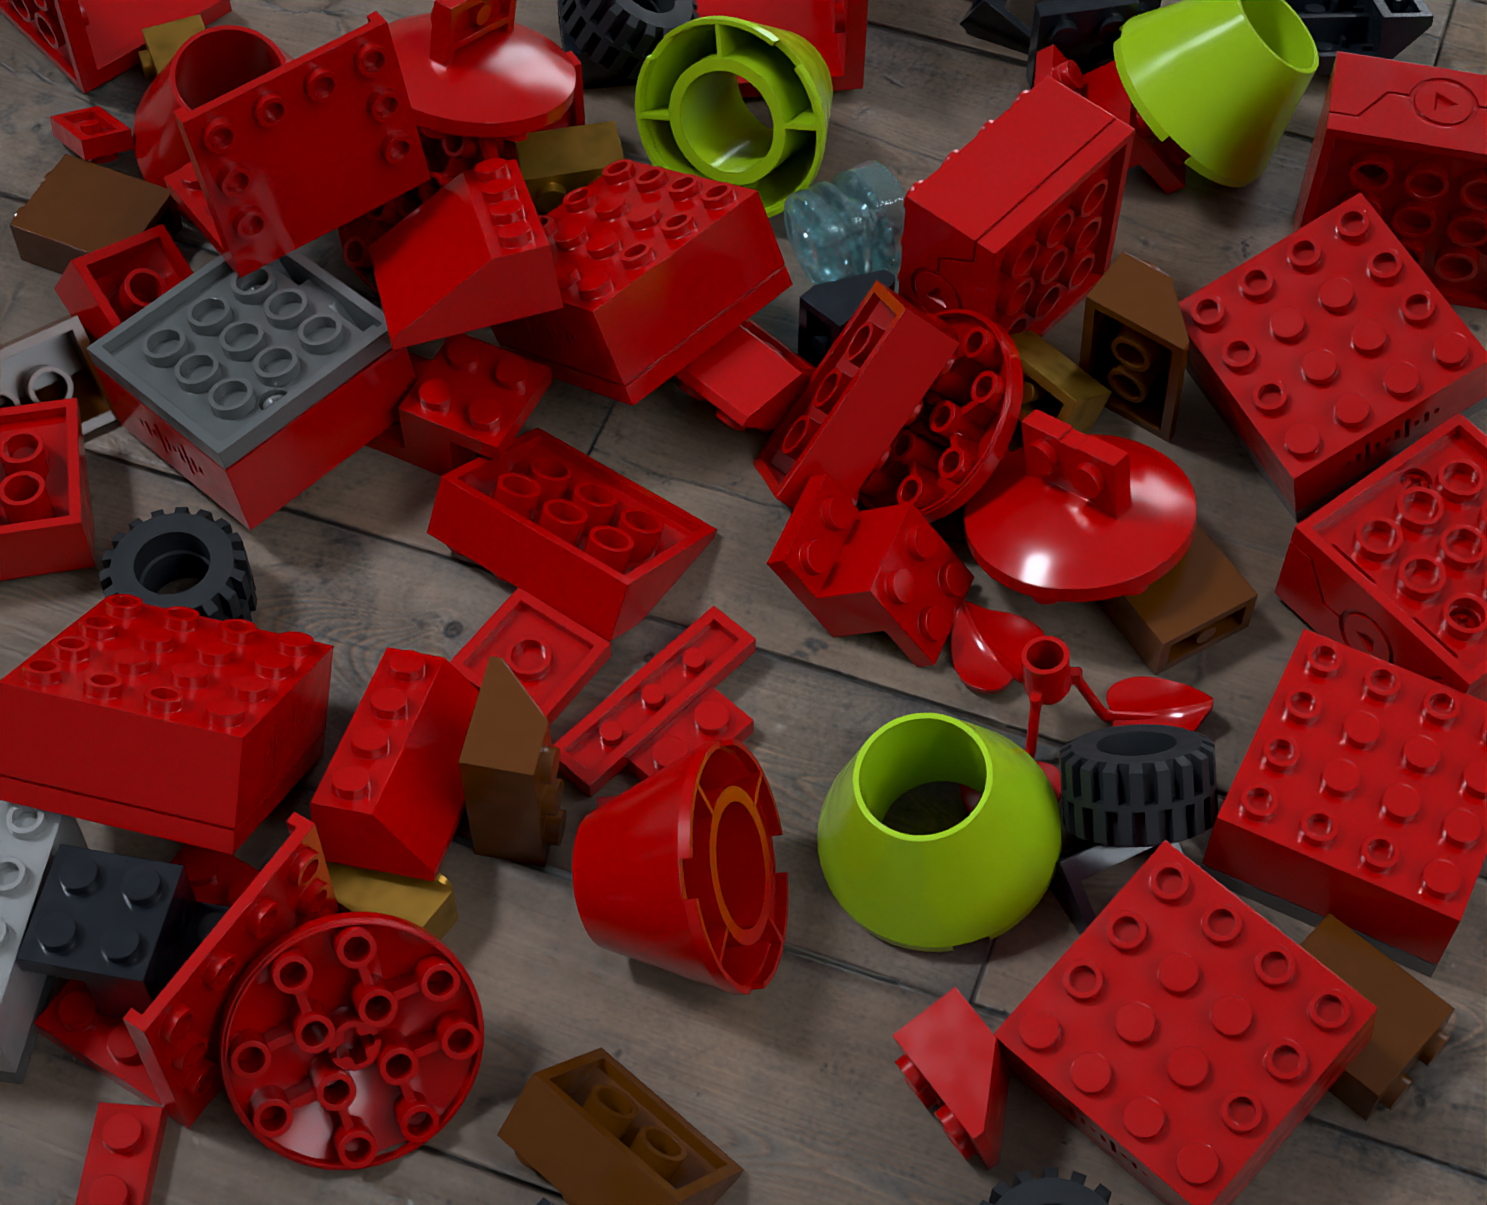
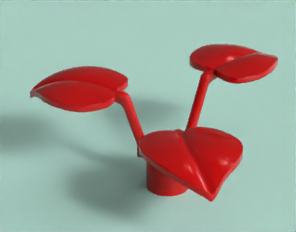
(1000, 646)

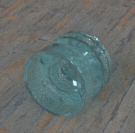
(847, 223)

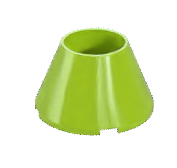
(1218, 79)
(697, 119)
(949, 883)

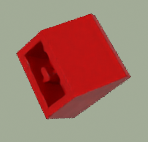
(747, 378)
(960, 1066)

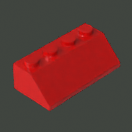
(858, 398)
(396, 772)

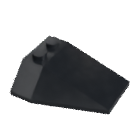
(1362, 27)

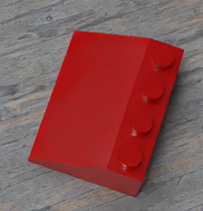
(466, 259)
(44, 491)
(568, 531)

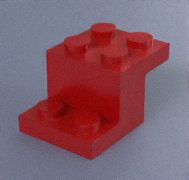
(1104, 88)
(463, 404)
(871, 570)

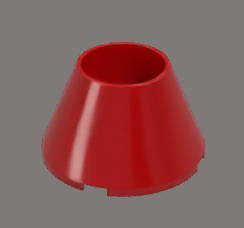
(196, 74)
(688, 871)

